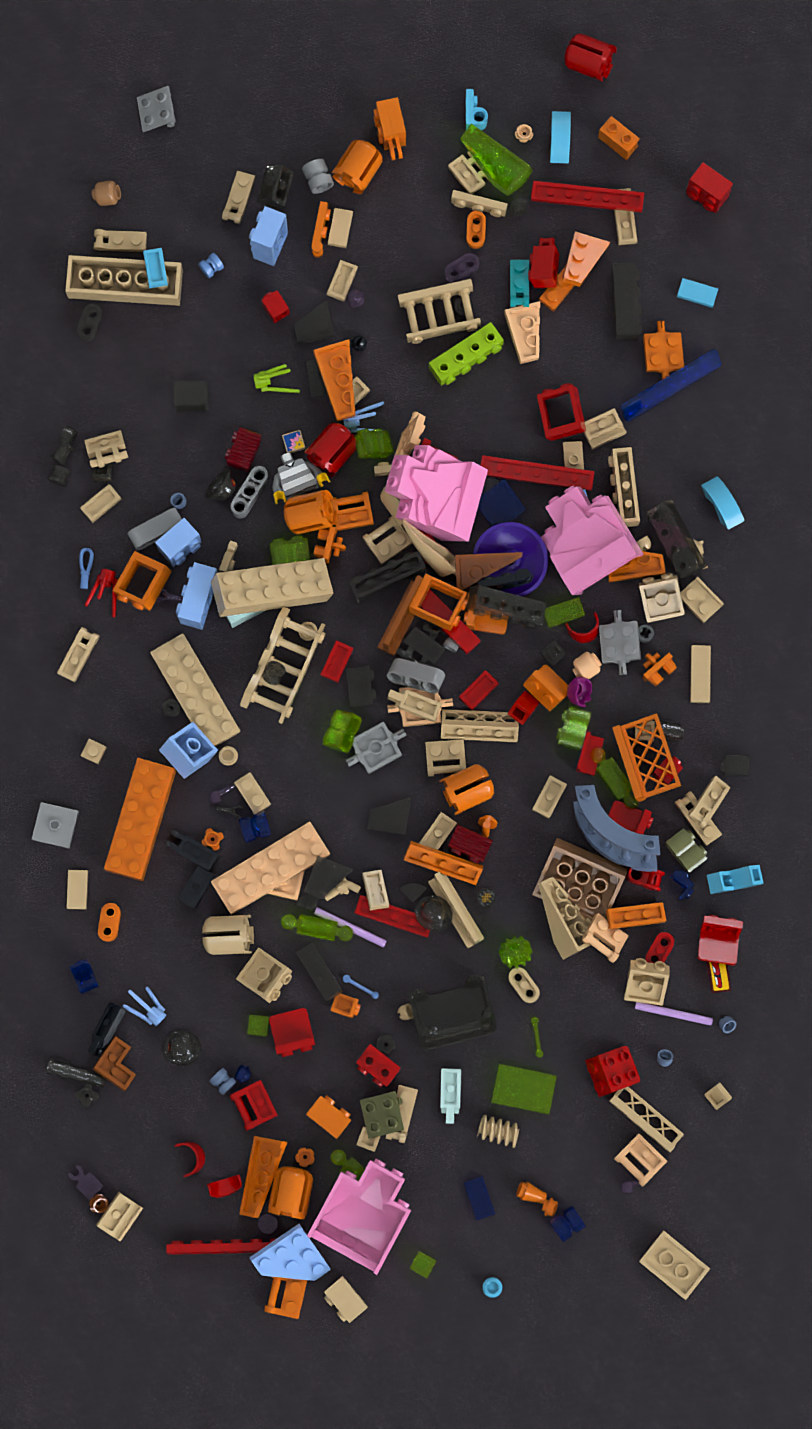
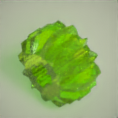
(515, 951)

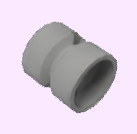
(317, 174)

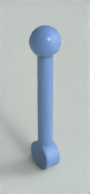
(346, 978)

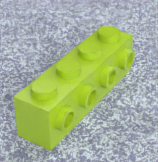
(466, 354)

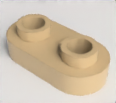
(523, 985)

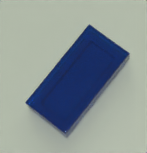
(479, 1198)

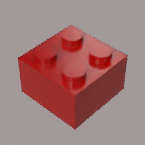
(709, 188)

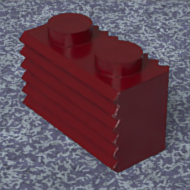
(243, 449)
(469, 844)

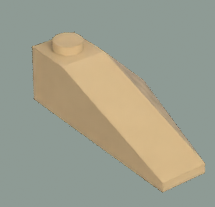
(564, 919)

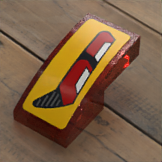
(718, 977)

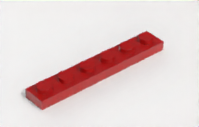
(587, 196)
(538, 473)
(216, 1247)

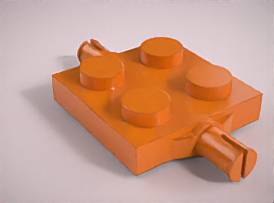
(663, 351)

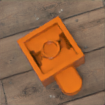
(390, 126)

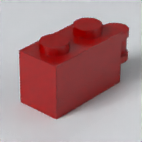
(544, 264)

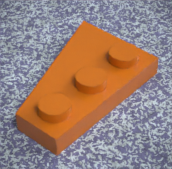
(640, 567)

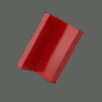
(585, 763)

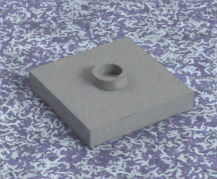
(55, 825)

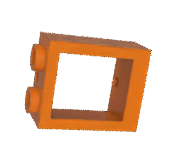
(427, 582)
(153, 590)

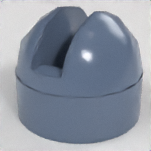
(175, 500)
(727, 1020)
(665, 1057)

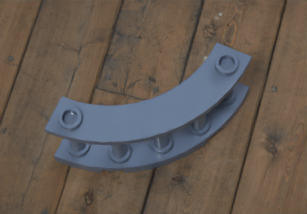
(610, 838)

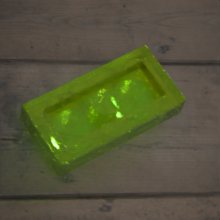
(564, 612)

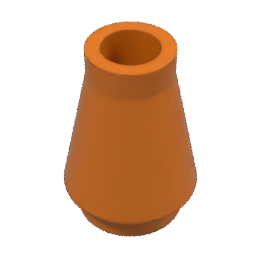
(529, 1192)

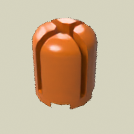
(358, 165)
(310, 512)
(463, 780)
(291, 1192)

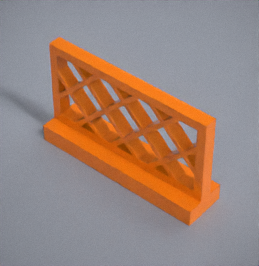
(630, 762)

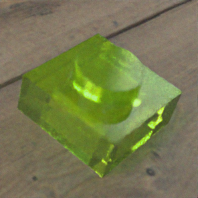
(258, 1025)
(422, 1264)

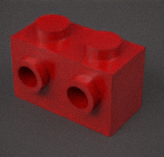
(377, 1065)

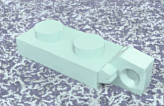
(450, 1093)

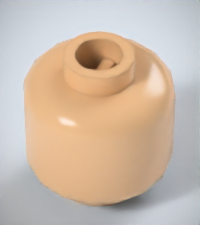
(586, 665)

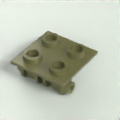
(382, 1114)

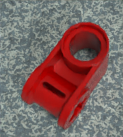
(646, 879)

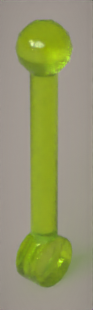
(534, 1021)

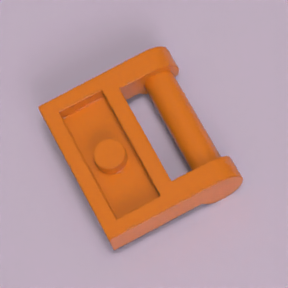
(353, 517)
(292, 1297)

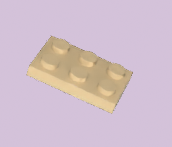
(674, 1265)

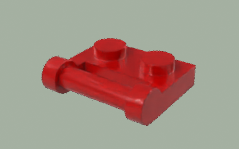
(259, 1101)

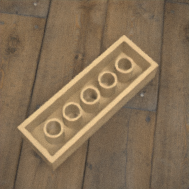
(120, 281)
(271, 587)

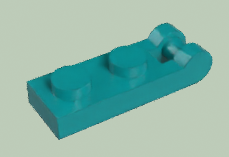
(519, 282)

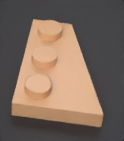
(524, 330)

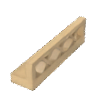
(479, 728)
(641, 1123)

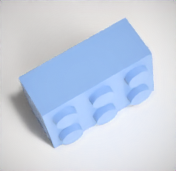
(268, 235)
(196, 596)

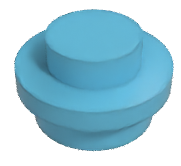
(492, 1287)

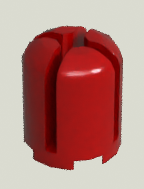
(589, 56)
(332, 448)

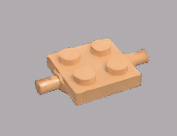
(411, 434)
(414, 720)

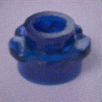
(242, 1074)

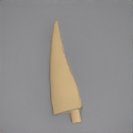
(433, 553)

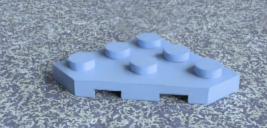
(291, 1257)

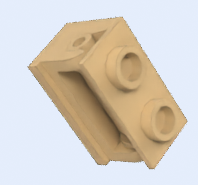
(345, 1299)

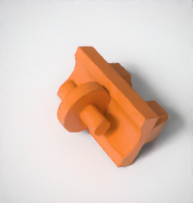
(329, 536)
(652, 674)

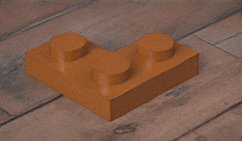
(110, 1064)

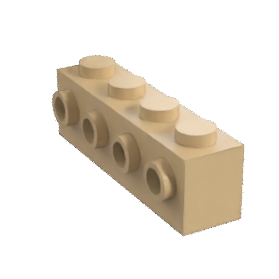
(625, 486)

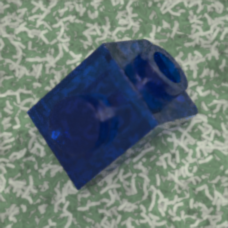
(682, 879)
(84, 976)

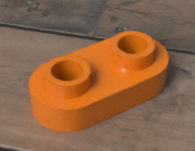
(476, 230)
(109, 922)

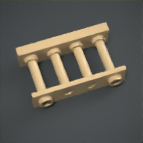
(444, 293)

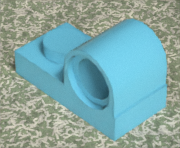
(473, 111)

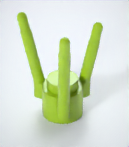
(262, 379)

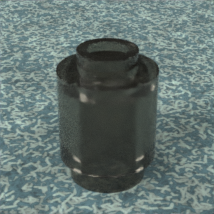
(672, 731)

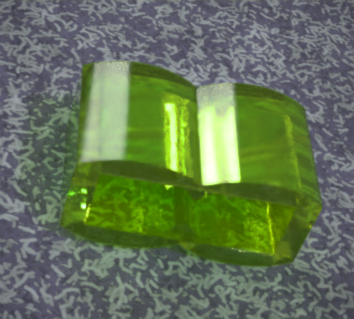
(373, 443)
(289, 551)
(574, 727)
(342, 731)

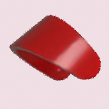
(585, 637)
(200, 1156)
(225, 1186)

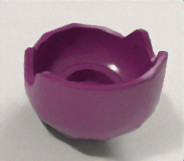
(579, 691)

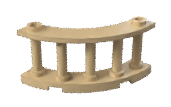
(276, 639)

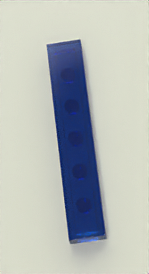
(670, 385)

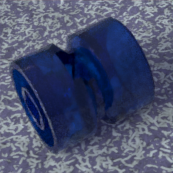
(254, 827)
(567, 1223)

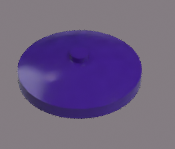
(516, 538)

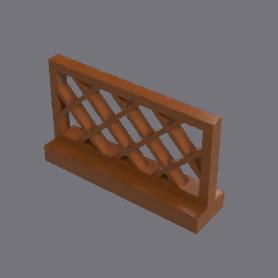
(400, 621)

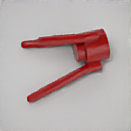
(105, 579)

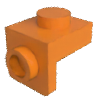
(346, 1005)

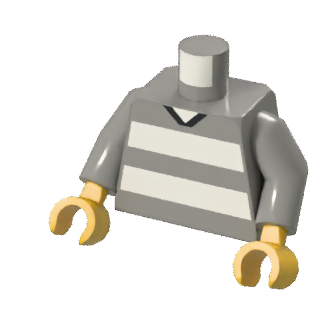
(296, 478)

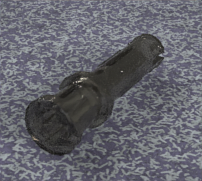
(66, 1070)

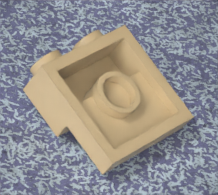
(661, 597)
(265, 975)
(647, 982)

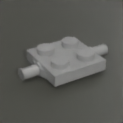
(620, 642)
(376, 747)

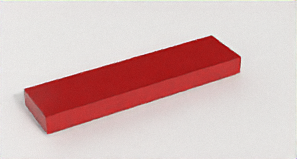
(461, 633)
(392, 916)

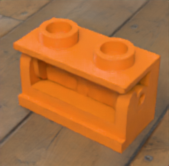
(618, 138)
(328, 1116)

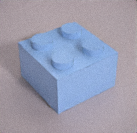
(179, 542)
(188, 750)

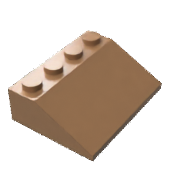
(586, 878)

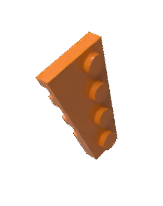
(336, 373)
(261, 1171)

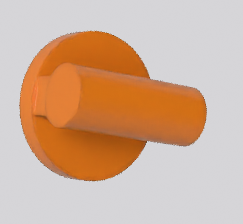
(487, 822)

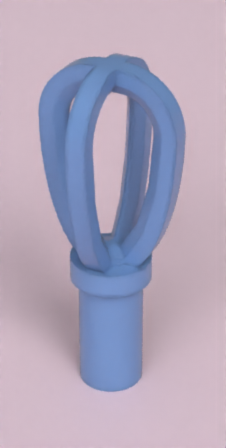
(85, 573)

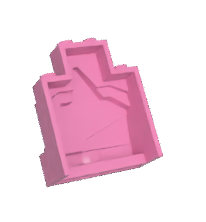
(436, 492)
(587, 539)
(362, 1215)

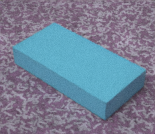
(155, 268)
(697, 292)

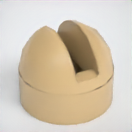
(644, 543)
(405, 1012)

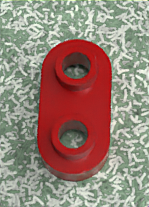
(658, 950)

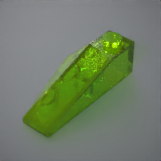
(499, 164)

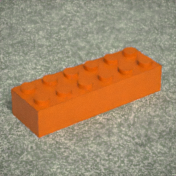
(140, 819)

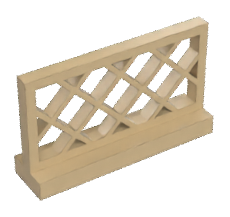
(461, 917)

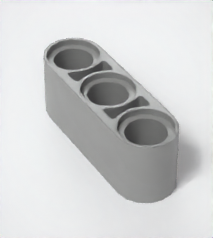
(250, 483)
(153, 529)
(415, 675)

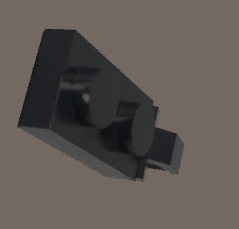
(106, 1028)

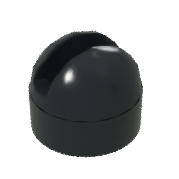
(362, 345)

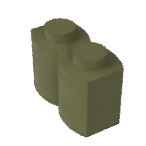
(686, 850)

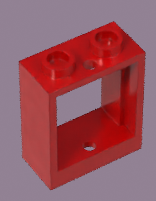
(568, 429)

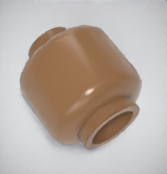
(106, 193)

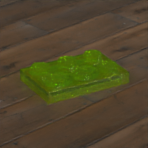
(524, 1089)

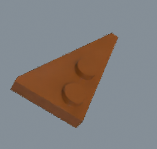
(475, 567)

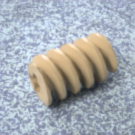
(497, 1130)

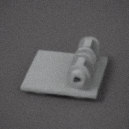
(156, 109)

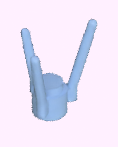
(353, 422)
(154, 1014)

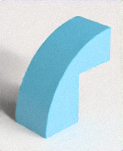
(560, 137)
(723, 501)
(735, 879)

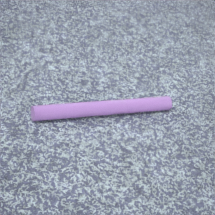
(356, 930)
(674, 1013)

